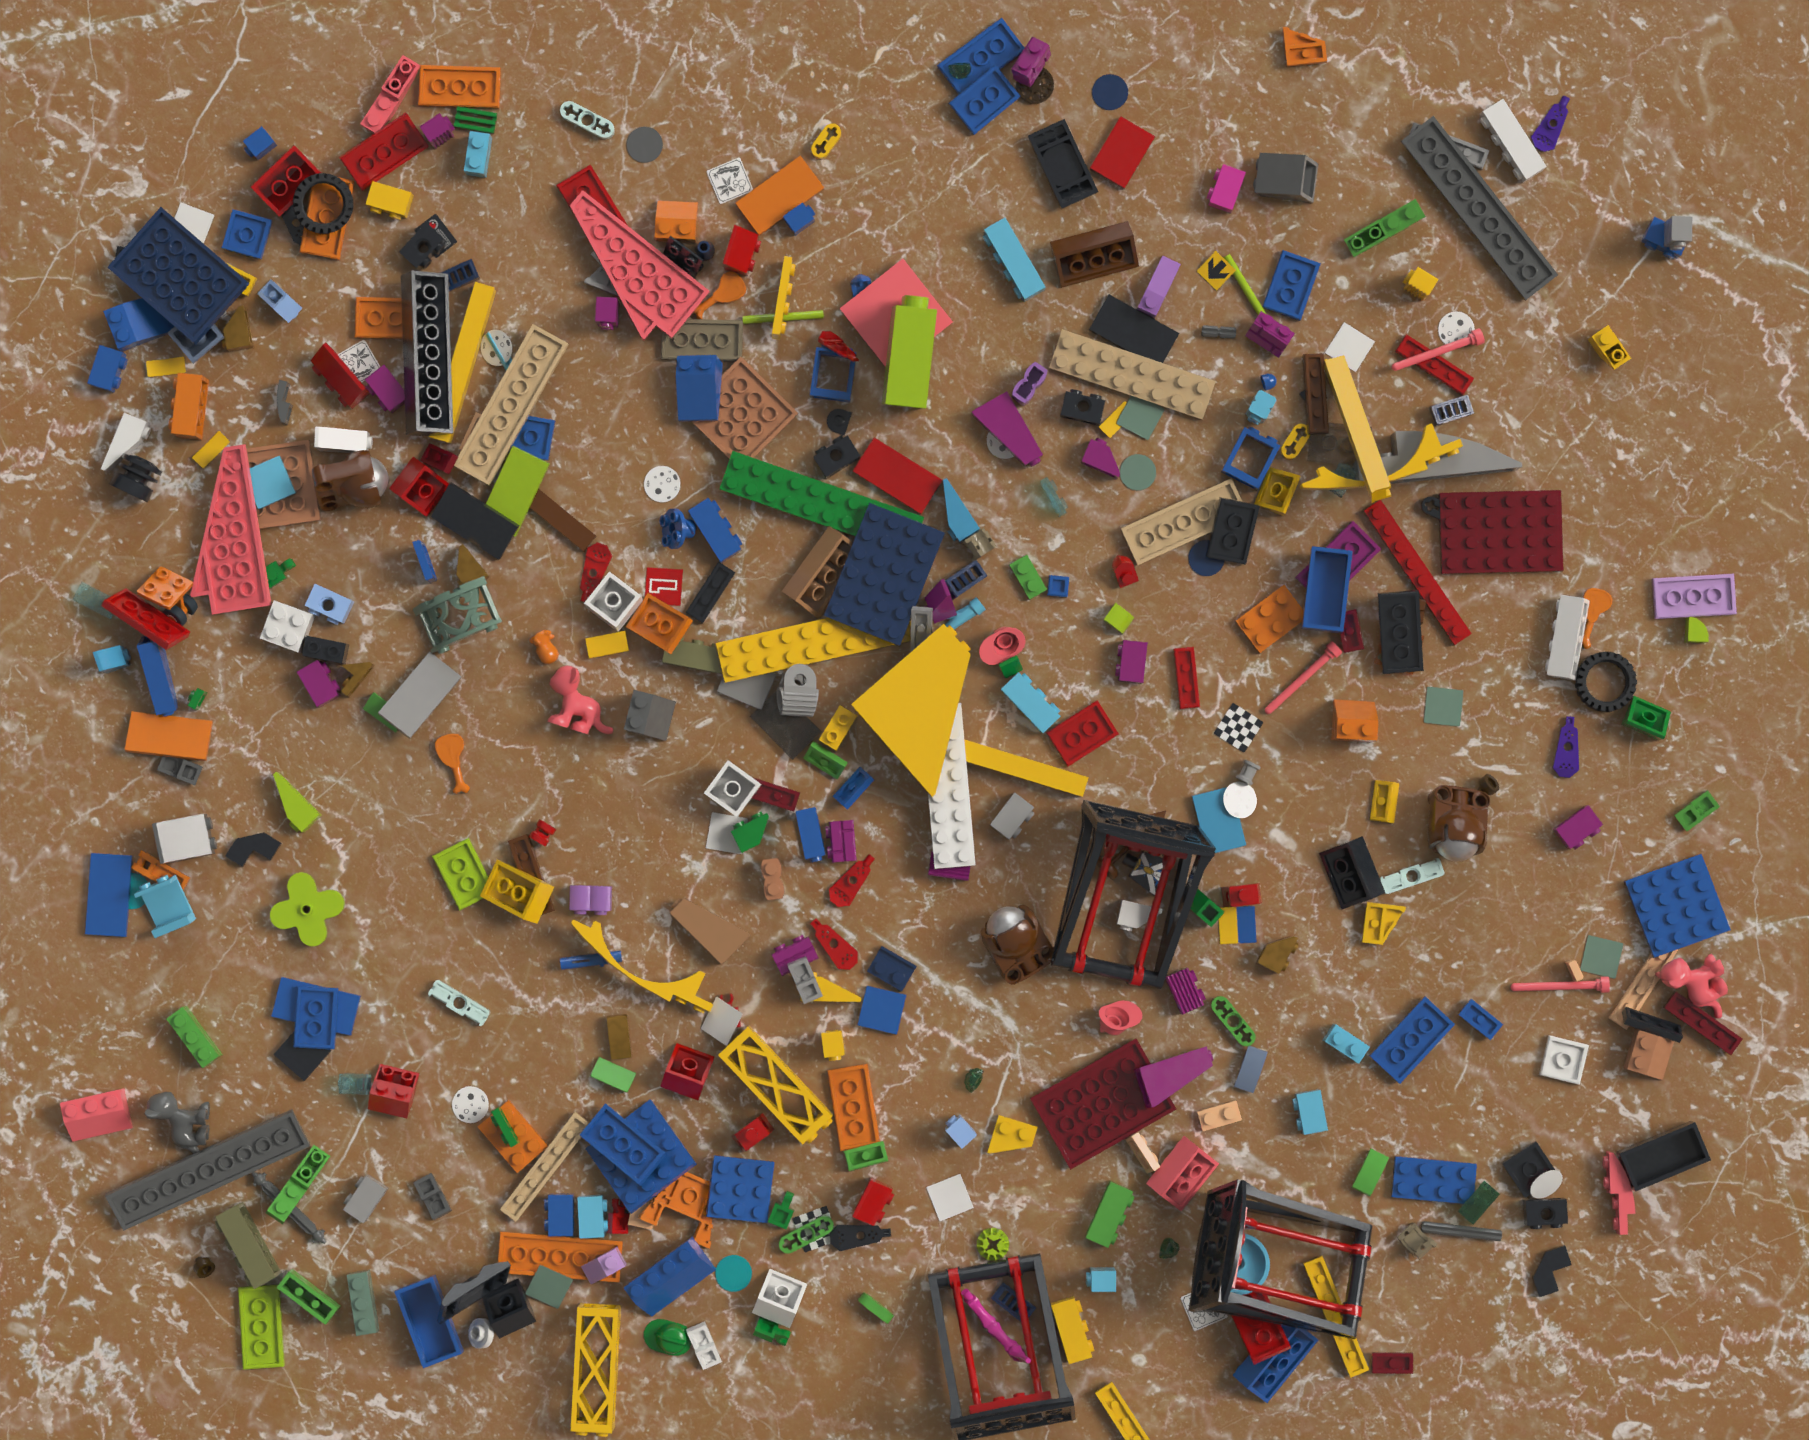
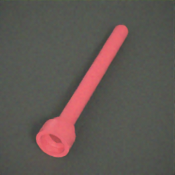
(1474, 338)
(1331, 651)
(1601, 985)

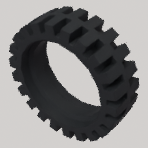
(345, 192)
(1630, 681)

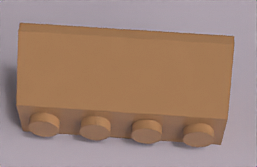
(819, 573)

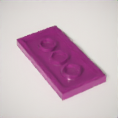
(1351, 539)

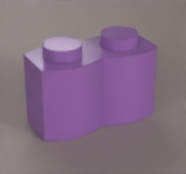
(1033, 379)
(590, 898)

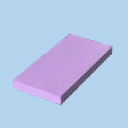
(1694, 596)

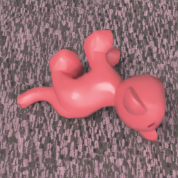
(566, 683)
(1677, 973)

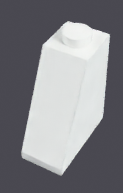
(341, 440)

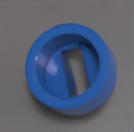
(1268, 381)

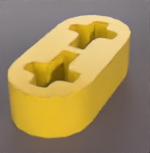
(823, 138)
(1291, 438)

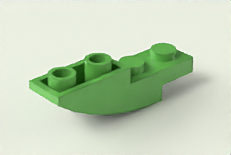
(1384, 228)
(298, 1184)

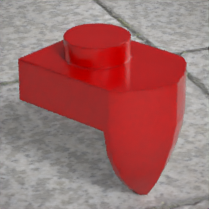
(1124, 571)

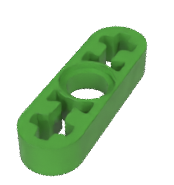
(1219, 1012)
(795, 1246)

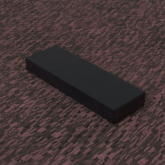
(710, 592)
(1652, 1024)

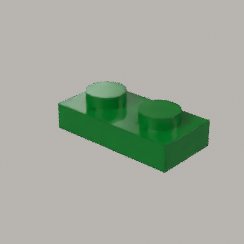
(508, 1135)

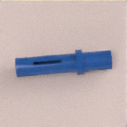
(595, 959)

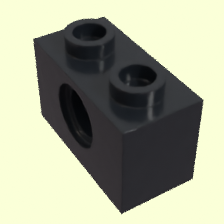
(411, 250)
(1071, 411)
(830, 467)
(325, 649)
(1558, 1212)

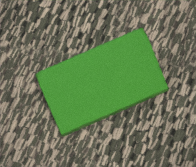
(374, 705)
(613, 1074)
(866, 1156)

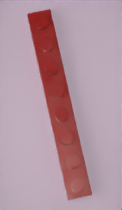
(1417, 572)

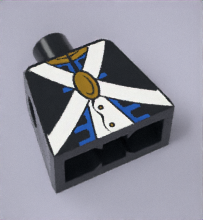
(1145, 870)

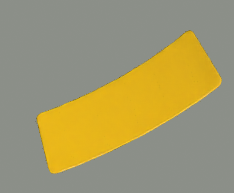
(165, 367)
(1110, 425)
(211, 449)

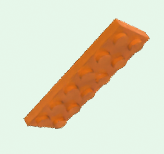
(557, 1253)

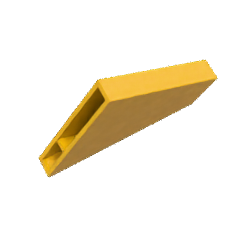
(918, 703)

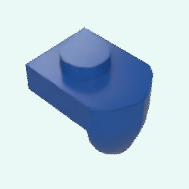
(859, 283)

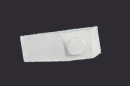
(127, 438)

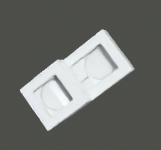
(704, 1345)

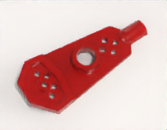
(837, 345)
(597, 563)
(848, 889)
(840, 950)

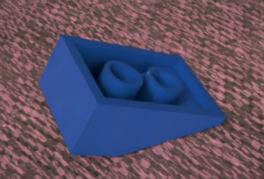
(136, 324)
(698, 387)

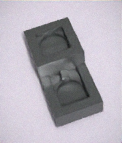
(283, 407)
(180, 769)
(432, 1196)

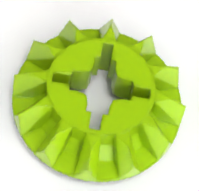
(993, 1234)

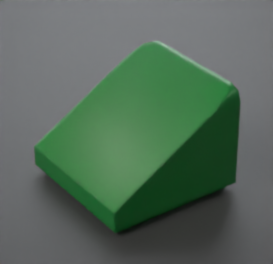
(1010, 667)

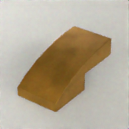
(619, 1036)

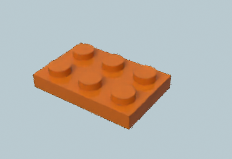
(1271, 619)
(659, 623)
(530, 1143)

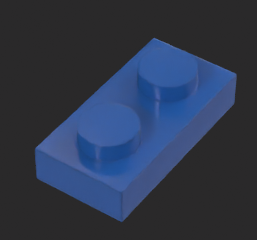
(853, 788)
(1480, 1019)

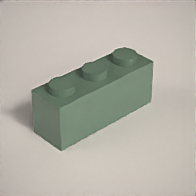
(363, 1302)

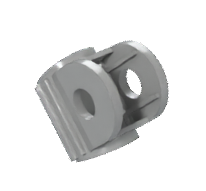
(796, 699)

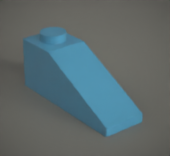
(959, 518)

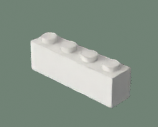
(1512, 140)
(1567, 637)

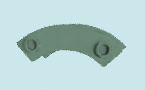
(470, 591)

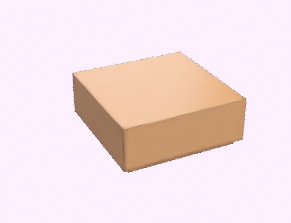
(1574, 970)

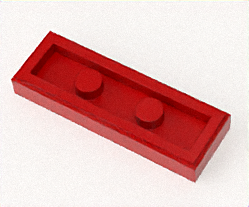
(1186, 677)

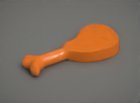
(730, 290)
(1599, 603)
(449, 750)

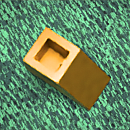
(1276, 953)

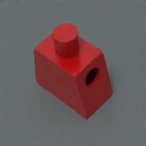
(1241, 895)
(753, 1132)

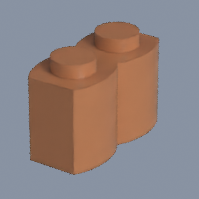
(772, 873)

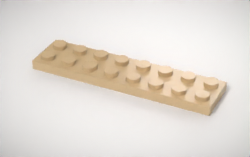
(1132, 374)
(511, 404)

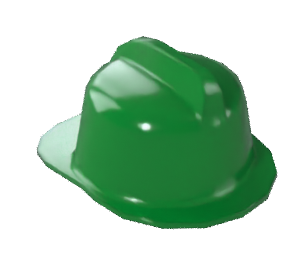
(667, 1337)

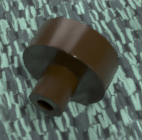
(1488, 784)
(203, 1267)

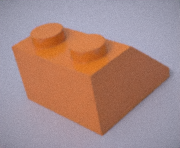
(676, 220)

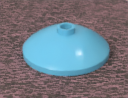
(1254, 1264)

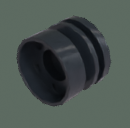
(135, 477)

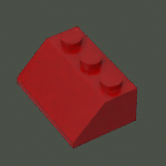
(280, 181)
(339, 376)

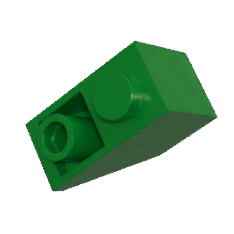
(751, 833)
(1206, 908)

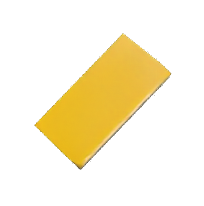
(1384, 801)

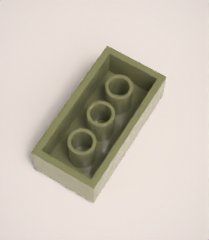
(248, 1245)

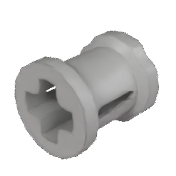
(1248, 772)

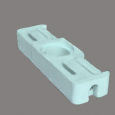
(1399, 881)
(448, 994)

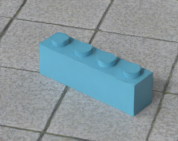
(1014, 260)

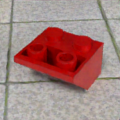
(393, 1091)

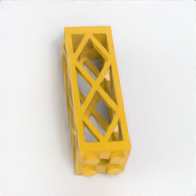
(813, 1124)
(591, 1421)

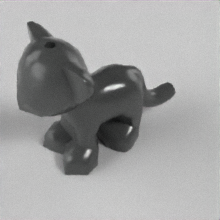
(165, 1106)

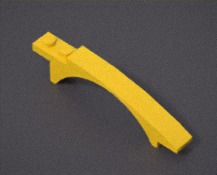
(1428, 450)
(683, 989)

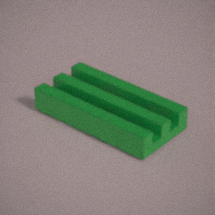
(458, 117)

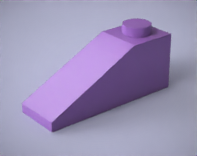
(1158, 287)

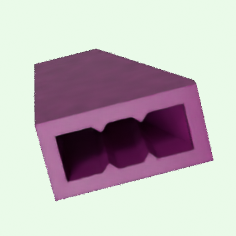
(1008, 427)
(1167, 1076)

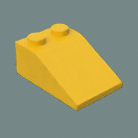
(517, 891)

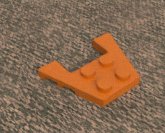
(685, 1196)

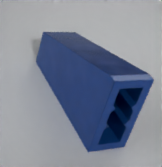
(158, 676)

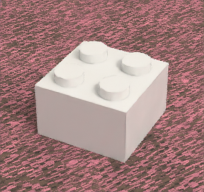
(613, 601)
(287, 626)
(732, 788)

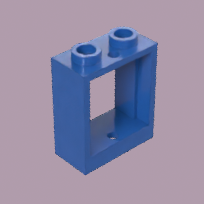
(826, 393)
(1242, 476)
(810, 834)

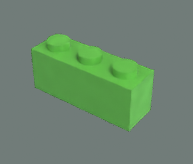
(194, 1036)
(1109, 1214)
(308, 1296)

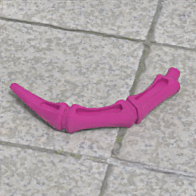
(1012, 1348)

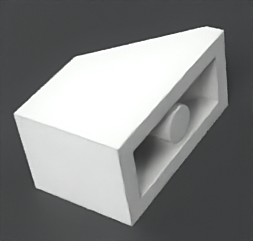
(1133, 915)

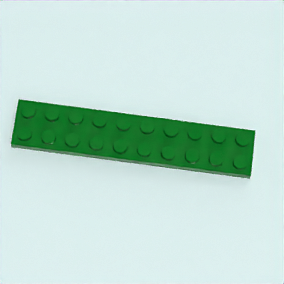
(799, 494)

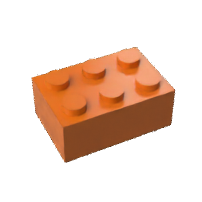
(189, 406)

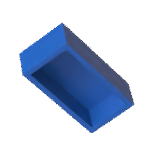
(1327, 589)
(420, 1309)

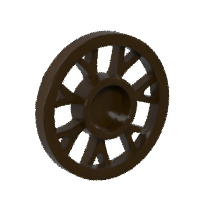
(1036, 88)

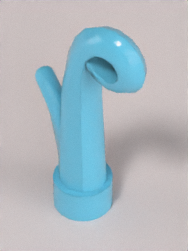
(972, 609)

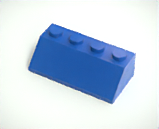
(670, 1277)
(1269, 1375)

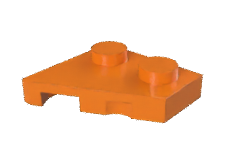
(1303, 49)

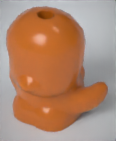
(544, 648)

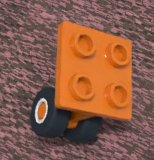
(169, 592)

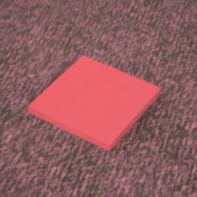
(872, 307)

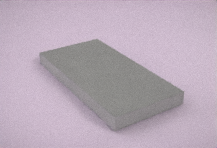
(419, 695)

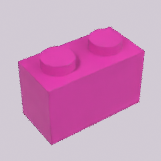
(1226, 188)

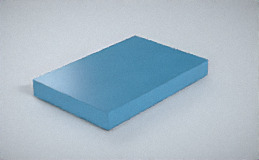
(1216, 822)

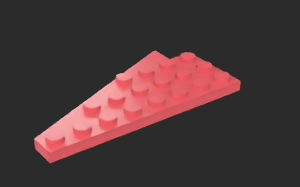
(645, 279)
(231, 551)

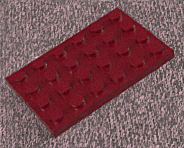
(1501, 532)
(1098, 1105)

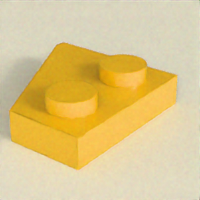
(1379, 921)
(1011, 1135)

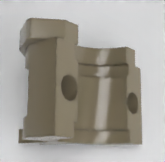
(979, 544)
(1416, 1241)

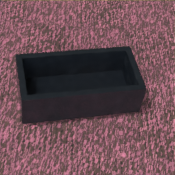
(1663, 1155)

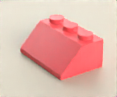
(96, 1115)
(1182, 1173)

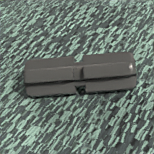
(1214, 331)

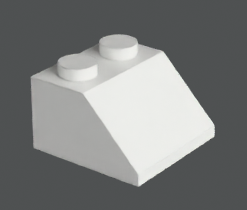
(779, 1298)

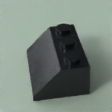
(1352, 872)

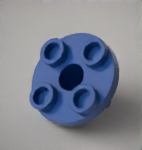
(676, 528)

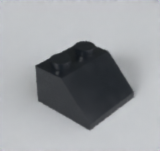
(508, 1309)

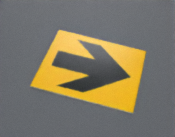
(1216, 270)

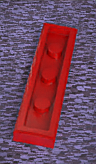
(1437, 366)

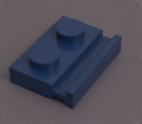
(891, 968)

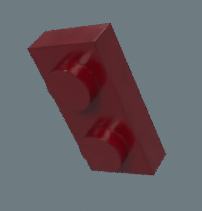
(439, 458)
(1352, 635)
(1392, 1362)

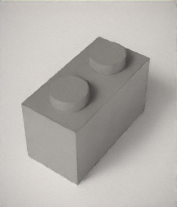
(1677, 232)
(1012, 816)
(365, 1198)

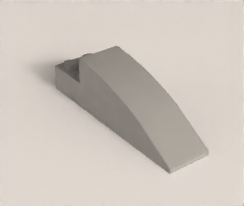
(1472, 459)

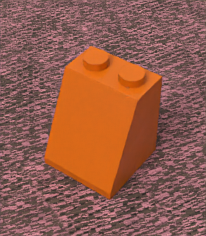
(1354, 721)

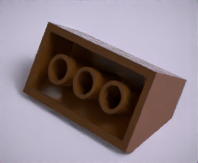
(1094, 254)

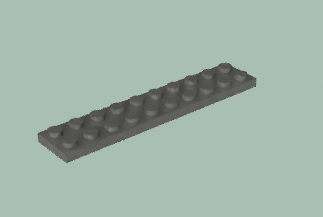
(1479, 208)
(207, 1169)

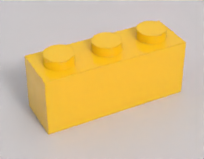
(1072, 1329)

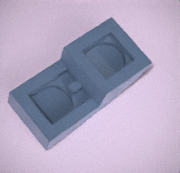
(1250, 1069)

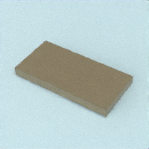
(705, 338)

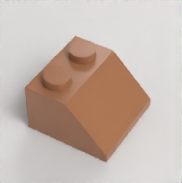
(1648, 1054)

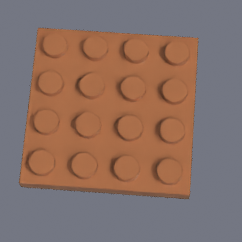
(748, 413)
(297, 508)

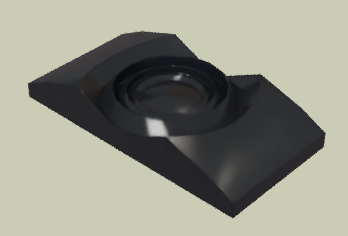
(1062, 164)
(473, 1289)

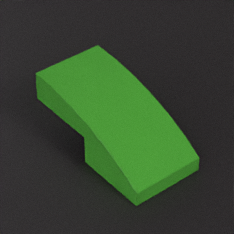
(1697, 810)
(1370, 1172)

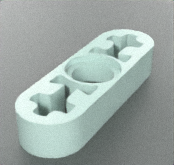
(571, 118)

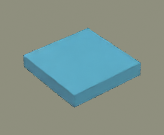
(270, 482)

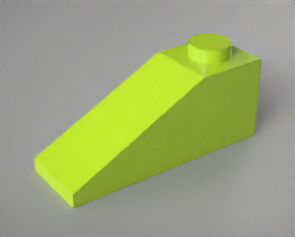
(297, 808)

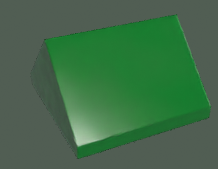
(1647, 718)

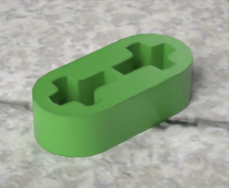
(875, 1307)

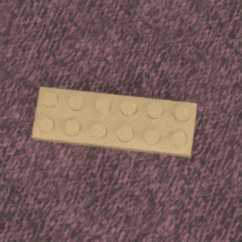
(1176, 523)

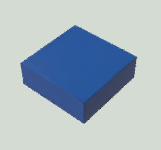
(1058, 586)

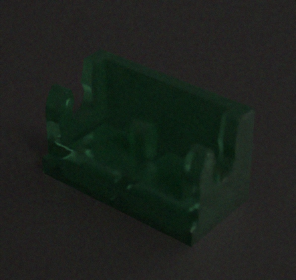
(1478, 1202)

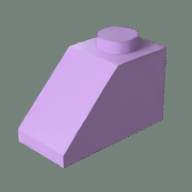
(604, 1265)

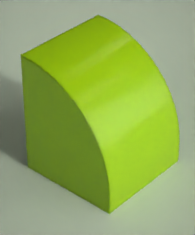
(1119, 618)
(1695, 631)

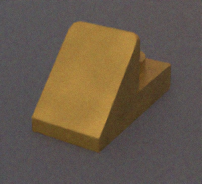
(359, 672)

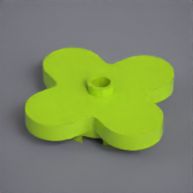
(322, 906)

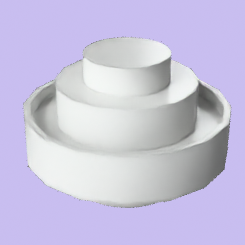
(480, 1333)

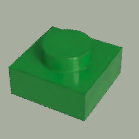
(196, 698)

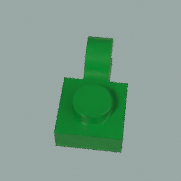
(277, 572)
(782, 1213)
(769, 1330)

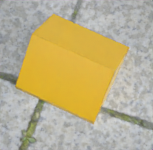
(1277, 490)

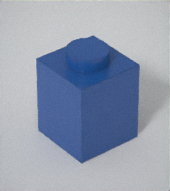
(259, 143)
(799, 218)

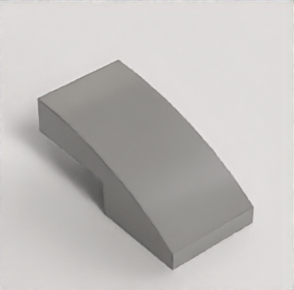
(805, 980)

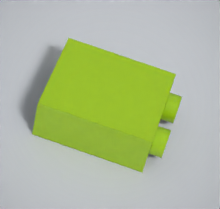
(909, 353)

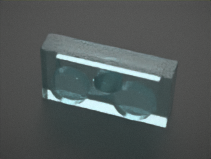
(1050, 490)

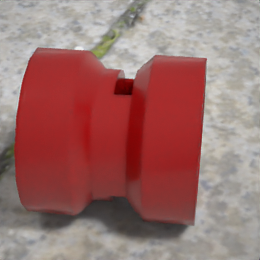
(540, 837)

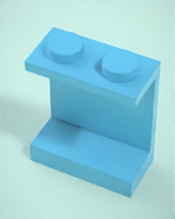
(166, 904)

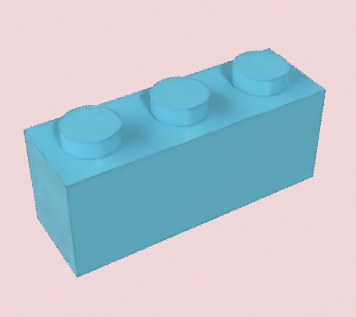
(1031, 702)

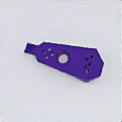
(1546, 131)
(1567, 757)

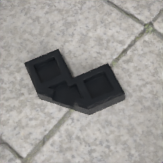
(261, 843)
(1551, 1261)

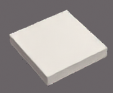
(1564, 1059)

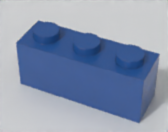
(715, 529)

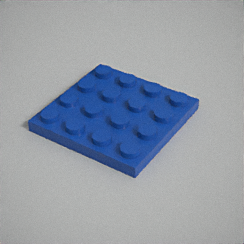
(1677, 905)
(676, 1163)

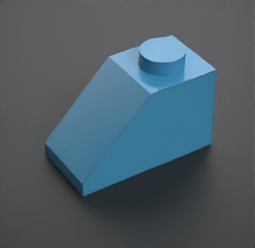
(112, 659)

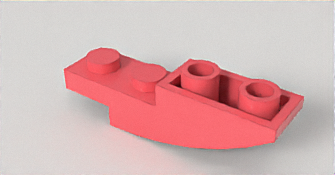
(391, 95)
(1618, 1183)

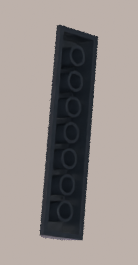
(426, 353)

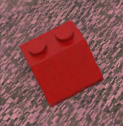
(741, 251)
(419, 486)
(687, 1071)
(873, 1201)

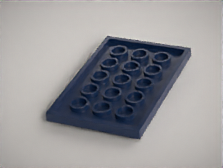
(178, 275)
(884, 574)

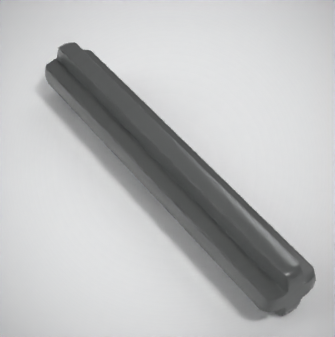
(1461, 1231)

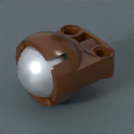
(354, 481)
(1457, 823)
(1016, 943)

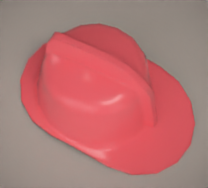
(1002, 645)
(1118, 1017)

